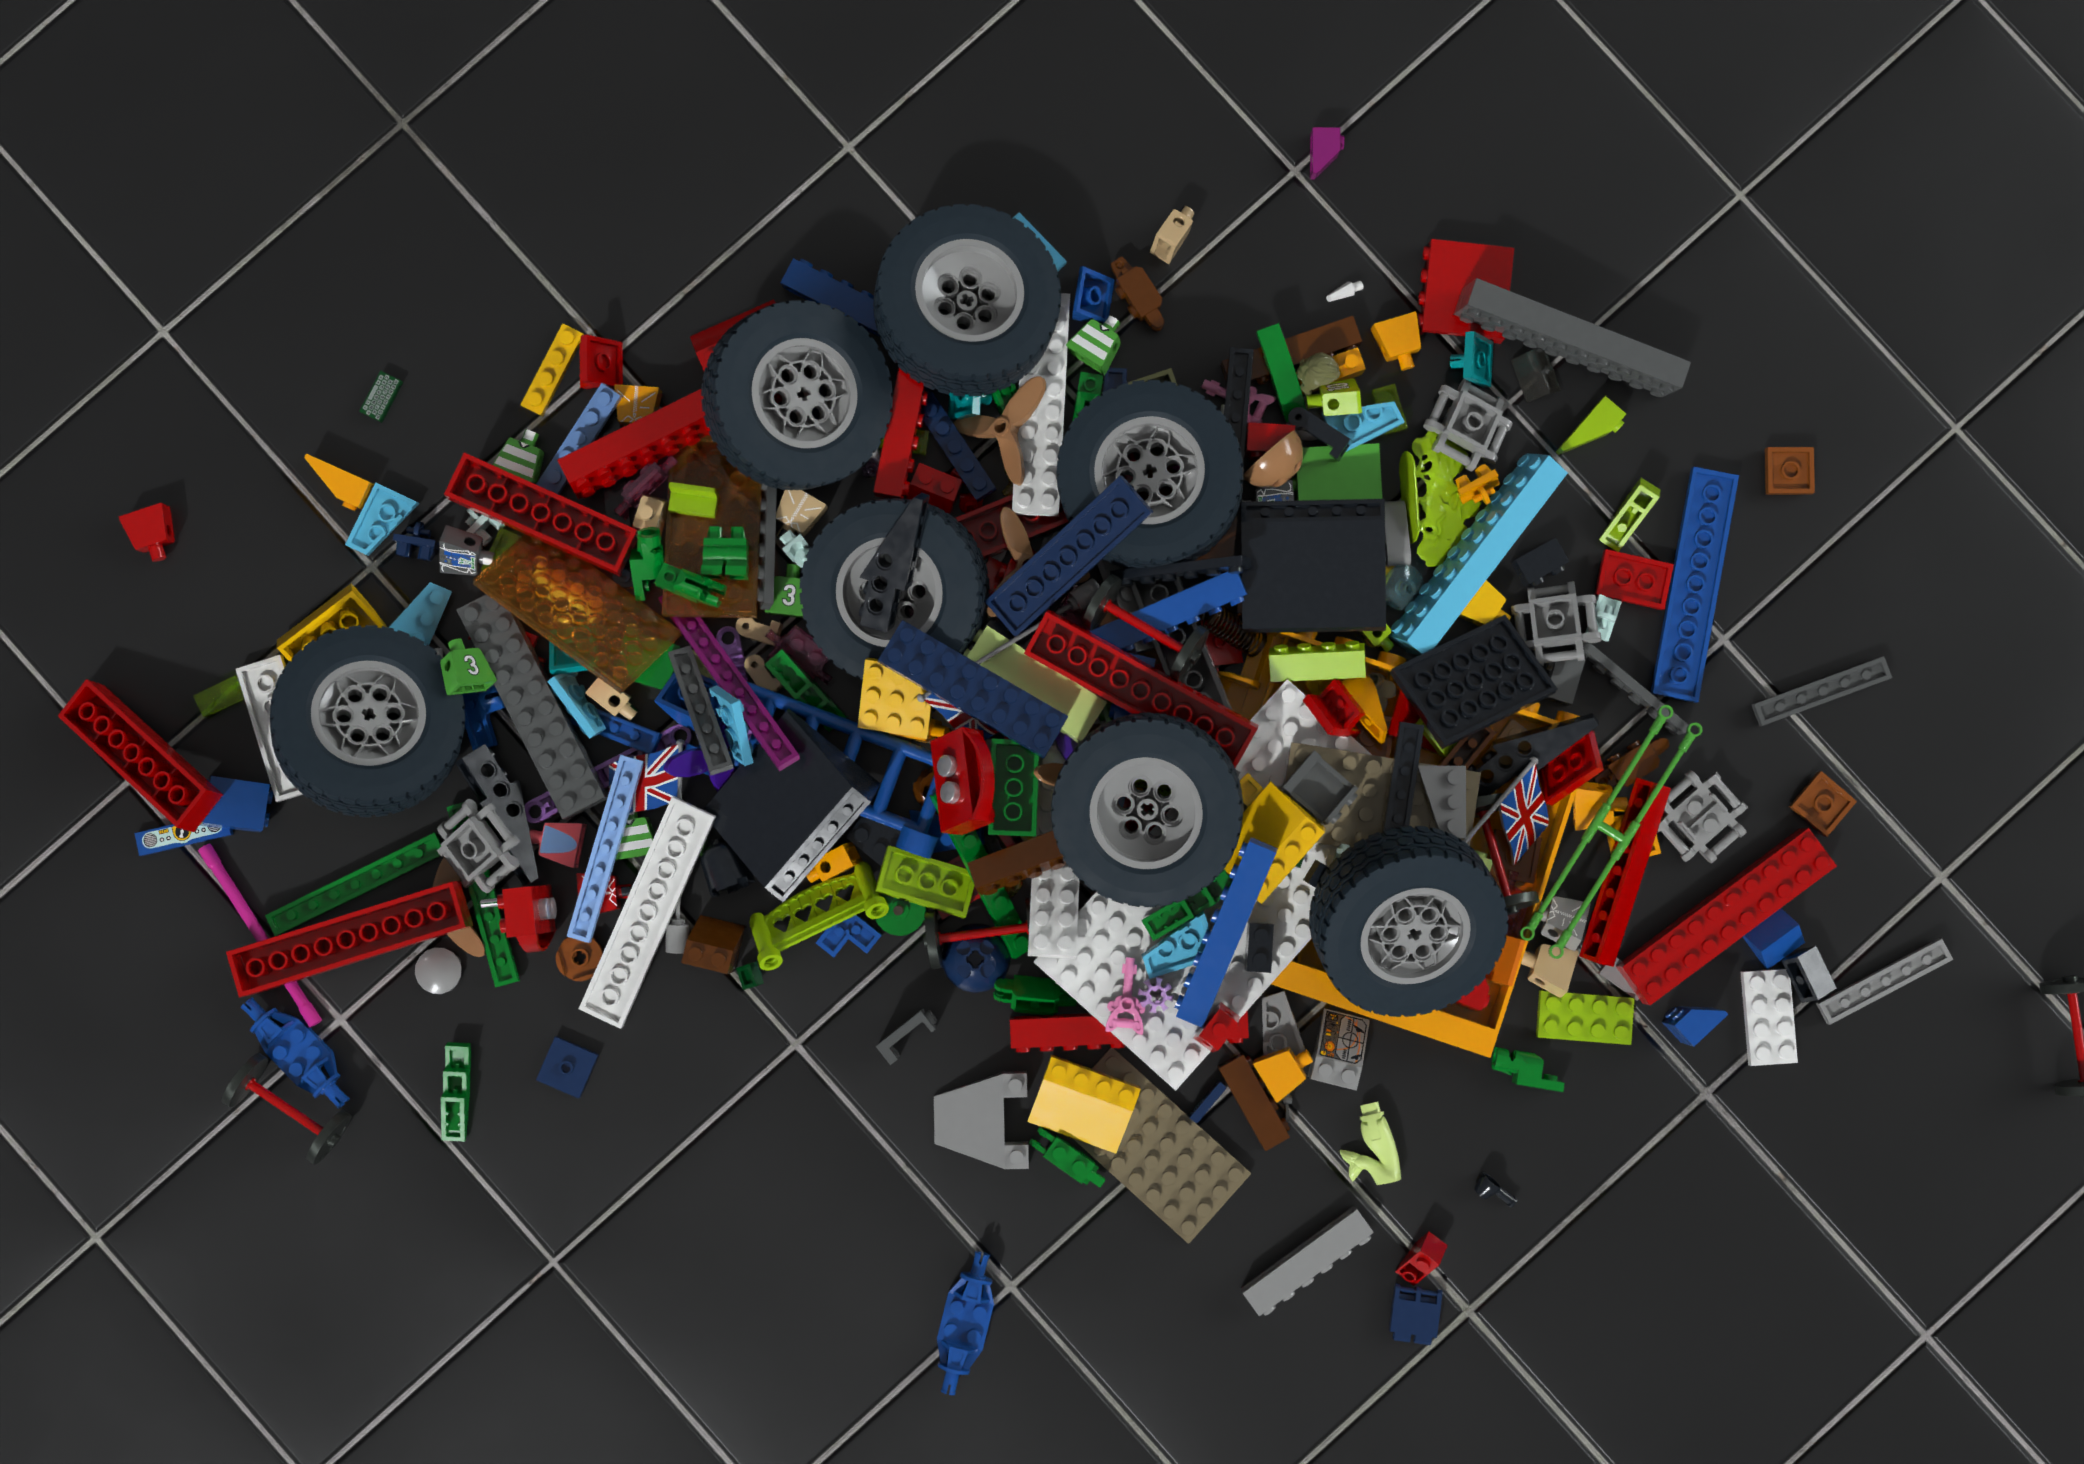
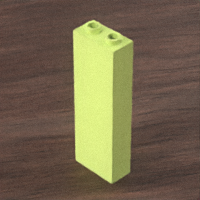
(1040, 681)

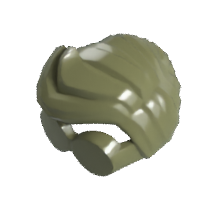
(1317, 371)

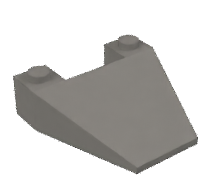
(973, 1120)

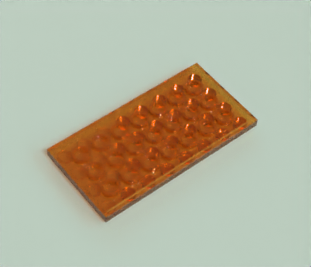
(736, 507)
(578, 610)

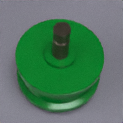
(902, 917)

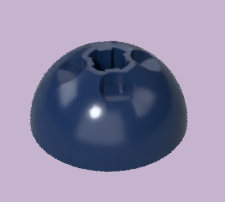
(977, 977)

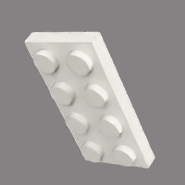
(1768, 1017)

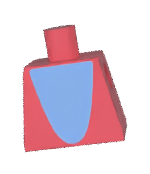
(560, 842)

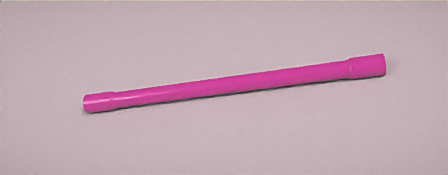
(214, 863)

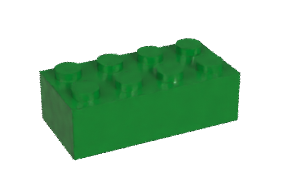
(1014, 789)

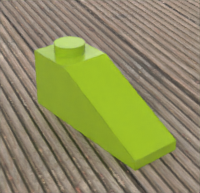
(1597, 424)
(1630, 514)

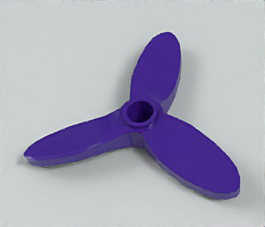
(692, 763)

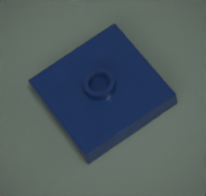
(567, 1067)

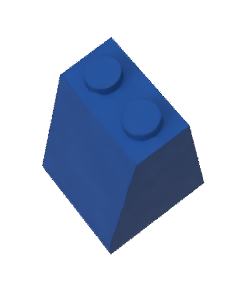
(241, 805)

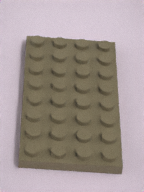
(1372, 778)
(1168, 1157)

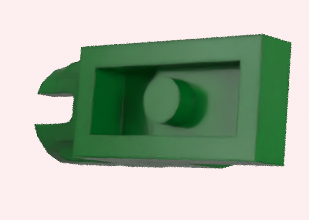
(1088, 389)
(646, 560)
(690, 585)
(1526, 1069)

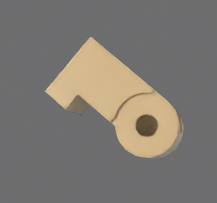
(755, 631)
(761, 676)

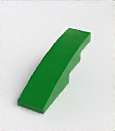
(1281, 369)
(800, 684)
(1176, 914)
(455, 1092)

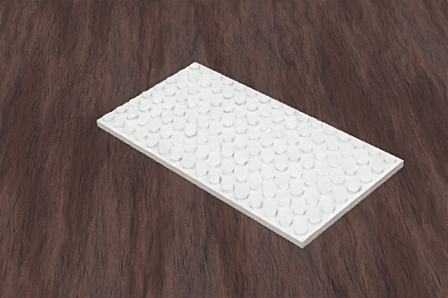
(1115, 930)

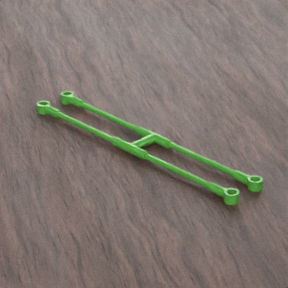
(1598, 824)

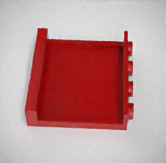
(1447, 271)

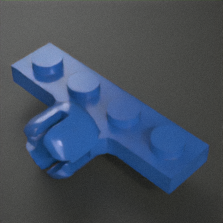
(477, 716)

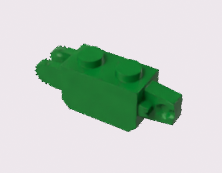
(1032, 995)
(1068, 1158)

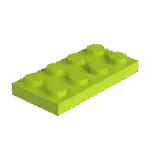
(925, 882)
(1585, 1017)

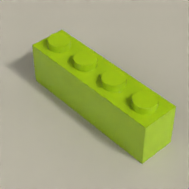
(1317, 661)

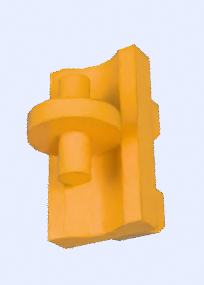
(1480, 488)

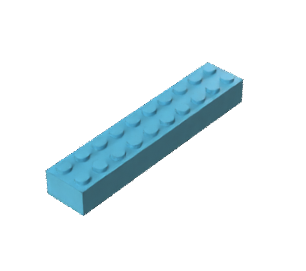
(1477, 553)

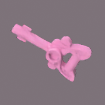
(1213, 388)
(1126, 1003)

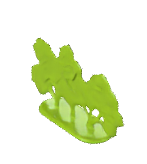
(1440, 503)

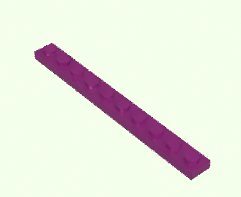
(731, 680)

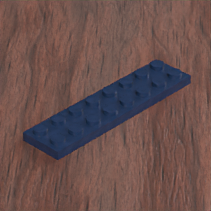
(1069, 556)
(972, 689)

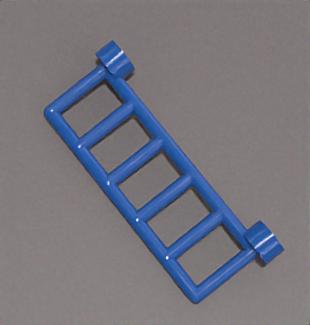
(913, 834)

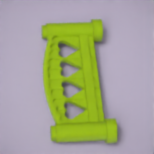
(772, 941)

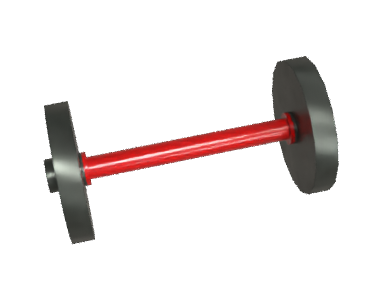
(1103, 602)
(1516, 901)
(933, 938)
(2071, 986)
(246, 1081)

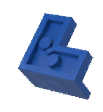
(853, 929)

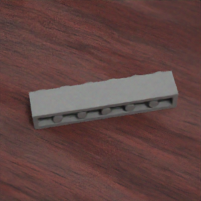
(1306, 1261)

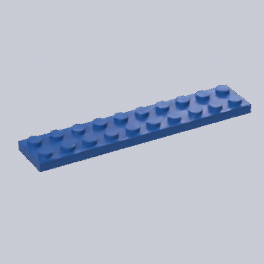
(1694, 584)

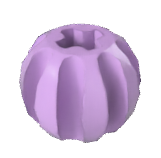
(1156, 1002)

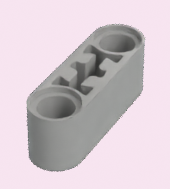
(1396, 534)

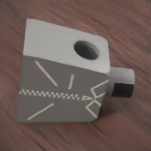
(1559, 916)

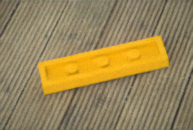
(552, 370)

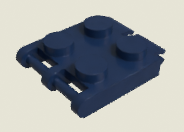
(1415, 1314)

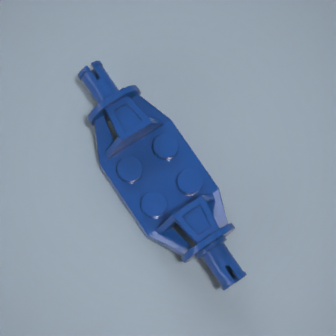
(297, 1051)
(965, 1323)

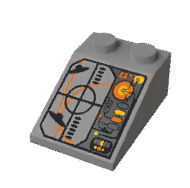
(1339, 1049)

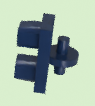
(406, 543)

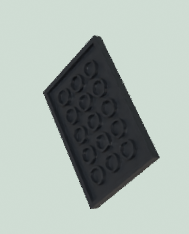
(1473, 681)

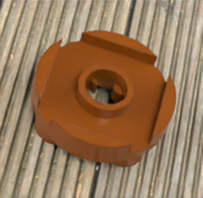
(572, 969)

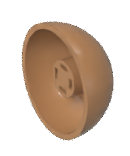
(1277, 464)

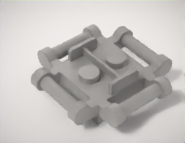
(1469, 424)
(1557, 621)
(1701, 817)
(476, 847)

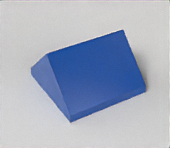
(1092, 296)
(1774, 938)

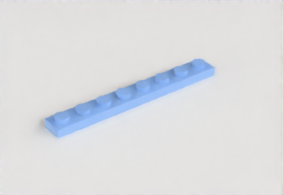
(605, 849)

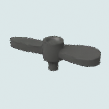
(1286, 1101)

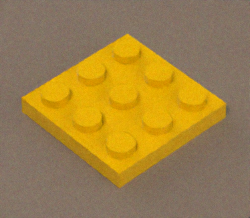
(891, 703)

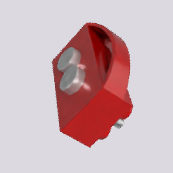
(963, 780)
(528, 915)

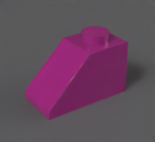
(1324, 148)

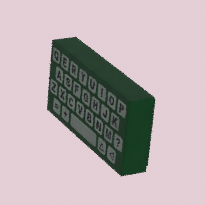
(381, 396)

